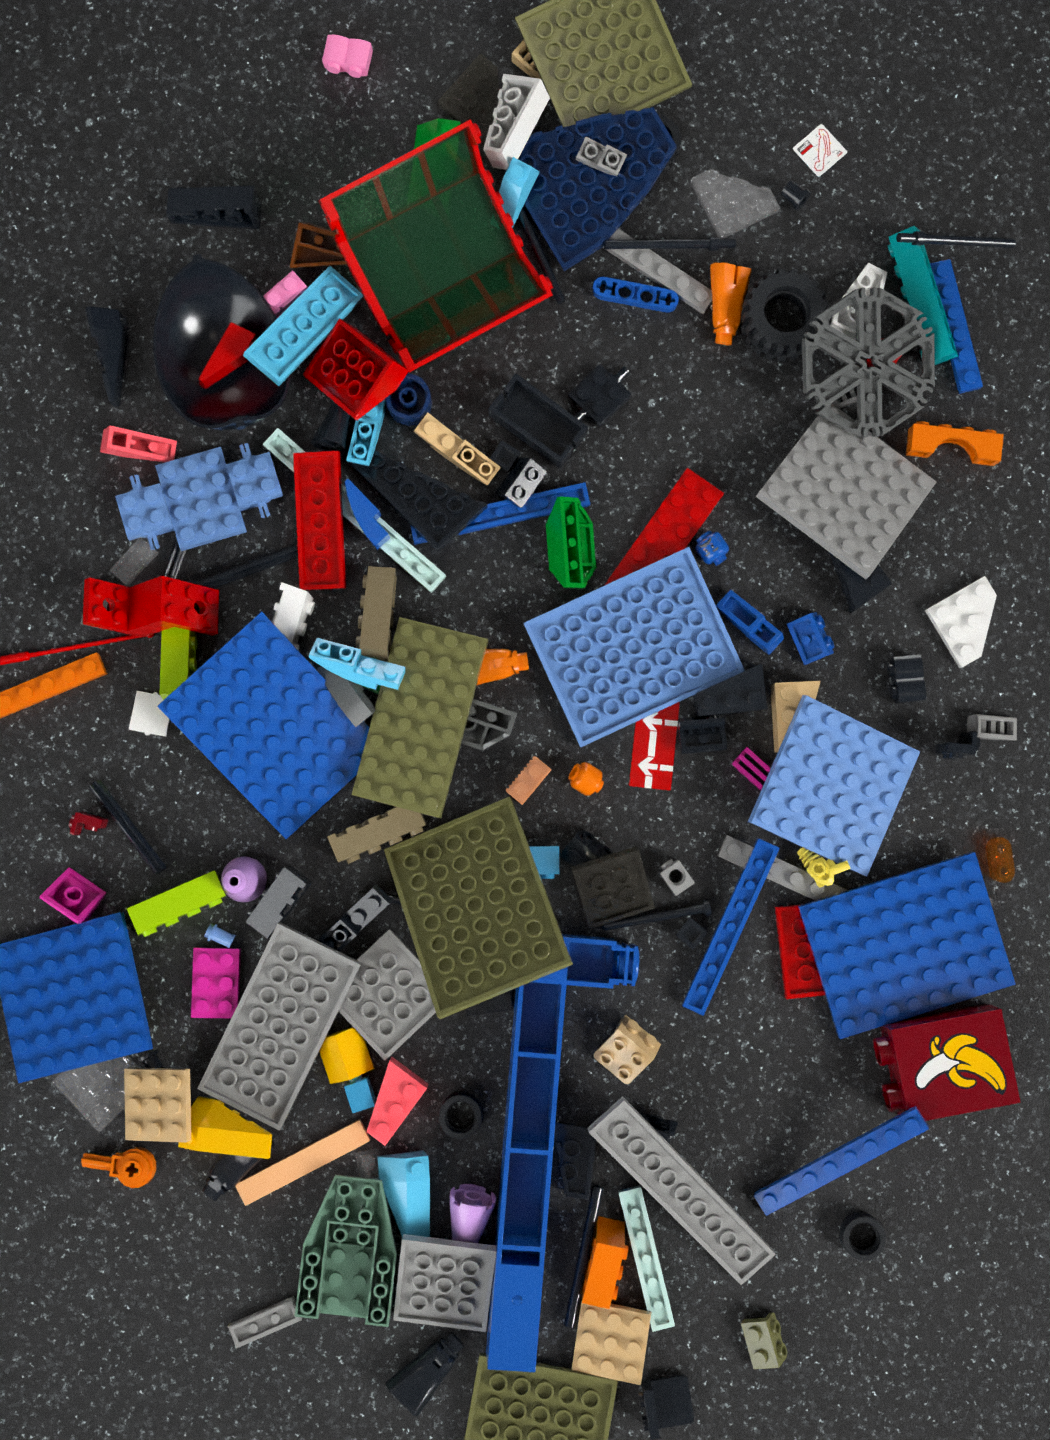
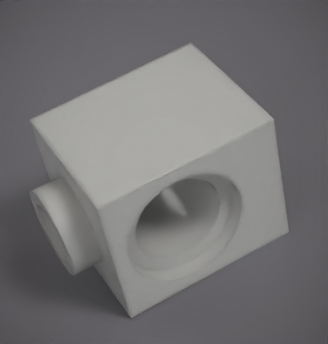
(684, 882)

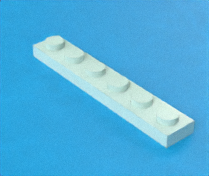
(646, 1258)

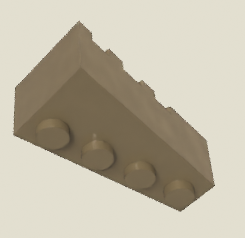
(377, 612)
(375, 832)

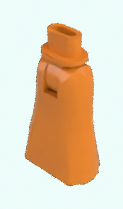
(728, 294)
(501, 664)

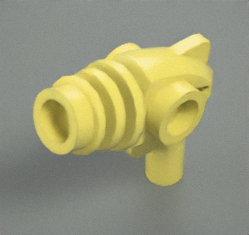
(819, 868)

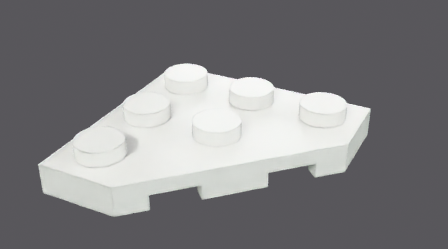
(964, 620)

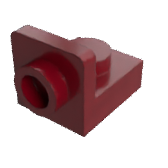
(91, 822)

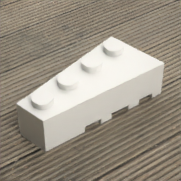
(515, 117)

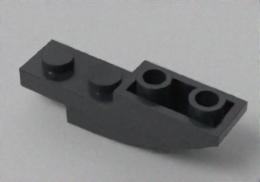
(355, 918)

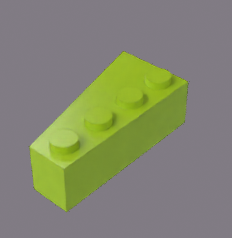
(177, 658)
(175, 903)

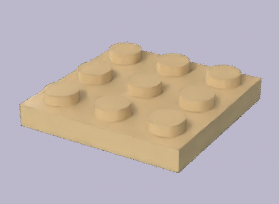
(157, 1104)
(612, 1342)

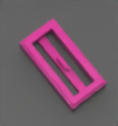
(755, 758)

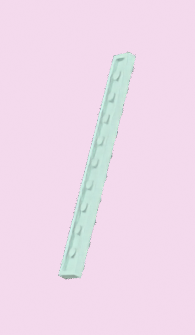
(396, 547)

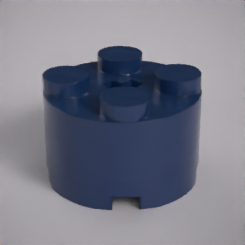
(415, 410)

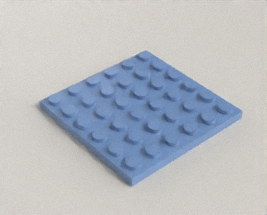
(834, 785)

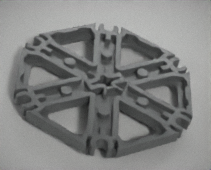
(867, 346)

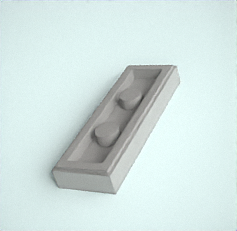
(264, 1322)

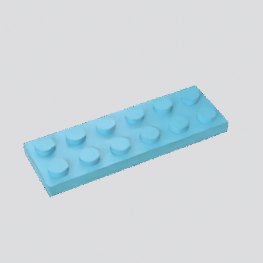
(303, 325)

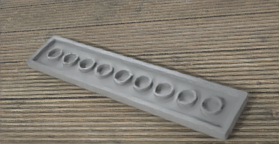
(681, 1190)

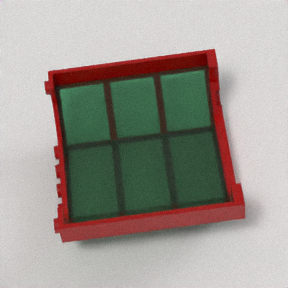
(434, 247)

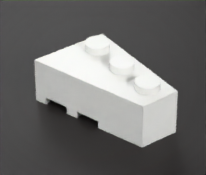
(292, 612)

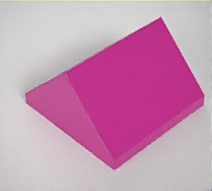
(73, 896)

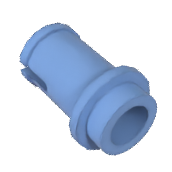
(219, 935)

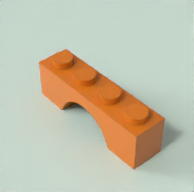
(982, 447)

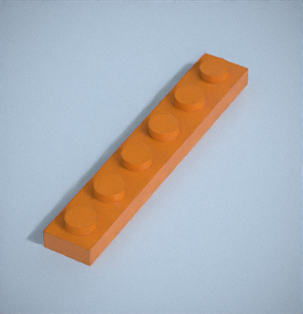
(51, 684)

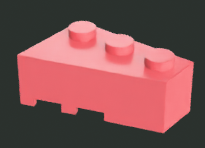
(395, 1100)

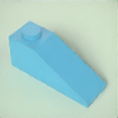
(517, 186)

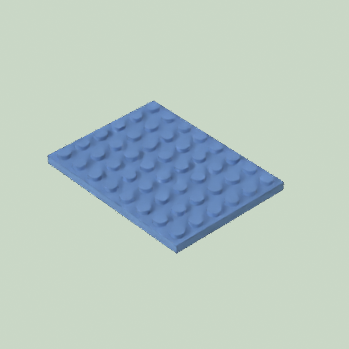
(634, 647)

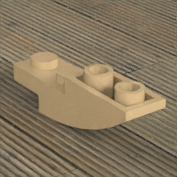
(456, 450)

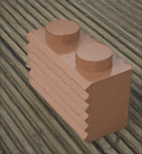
(528, 780)

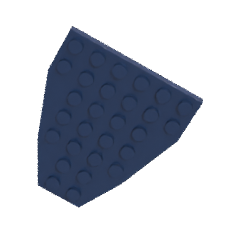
(580, 204)

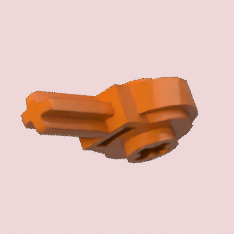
(122, 1167)

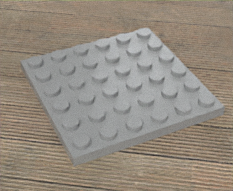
(847, 492)

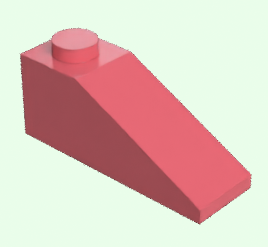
(137, 445)

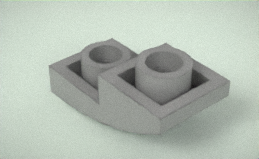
(601, 157)

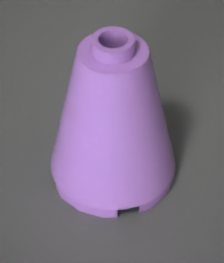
(244, 879)
(470, 1212)

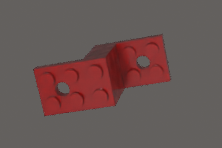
(150, 606)

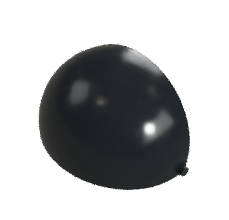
(186, 333)

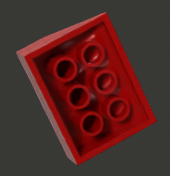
(354, 370)

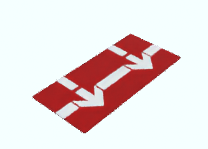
(655, 749)

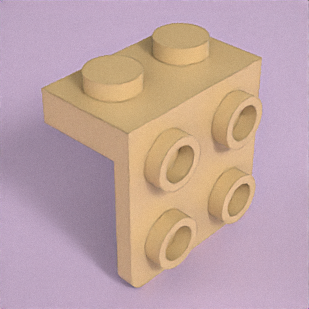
(627, 1050)

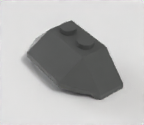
(487, 725)

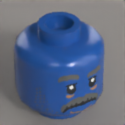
(712, 548)

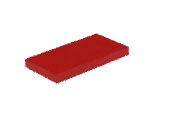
(797, 961)

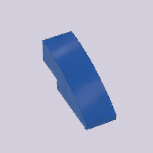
(366, 516)
(750, 622)

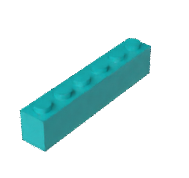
(923, 293)

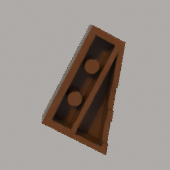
(315, 247)

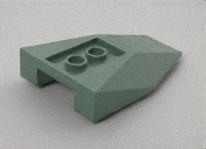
(349, 1255)

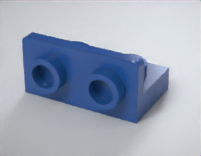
(811, 638)

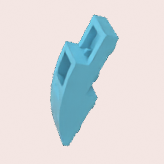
(366, 435)
(353, 666)

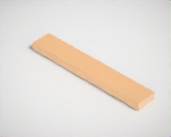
(302, 1162)

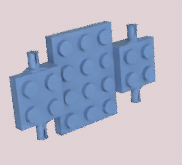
(199, 498)

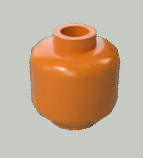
(586, 778)

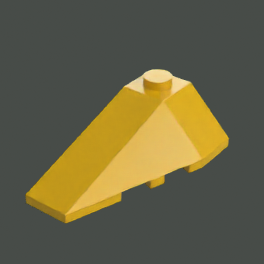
(225, 1132)

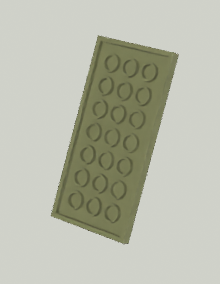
(422, 723)

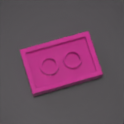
(215, 982)

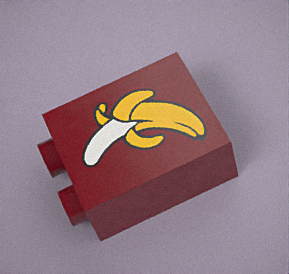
(948, 1062)

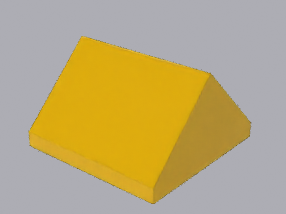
(345, 1055)

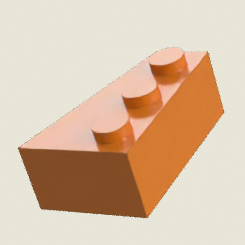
(605, 1263)

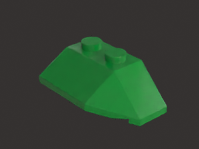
(570, 543)

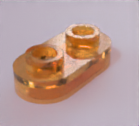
(998, 860)

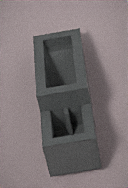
(348, 696)

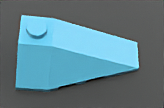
(407, 1190)

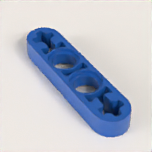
(634, 299)

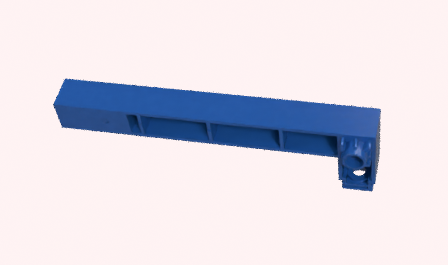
(530, 1143)

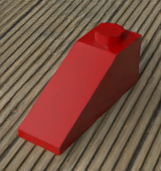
(227, 355)

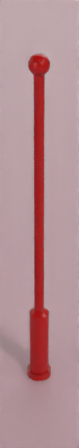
(24, 656)

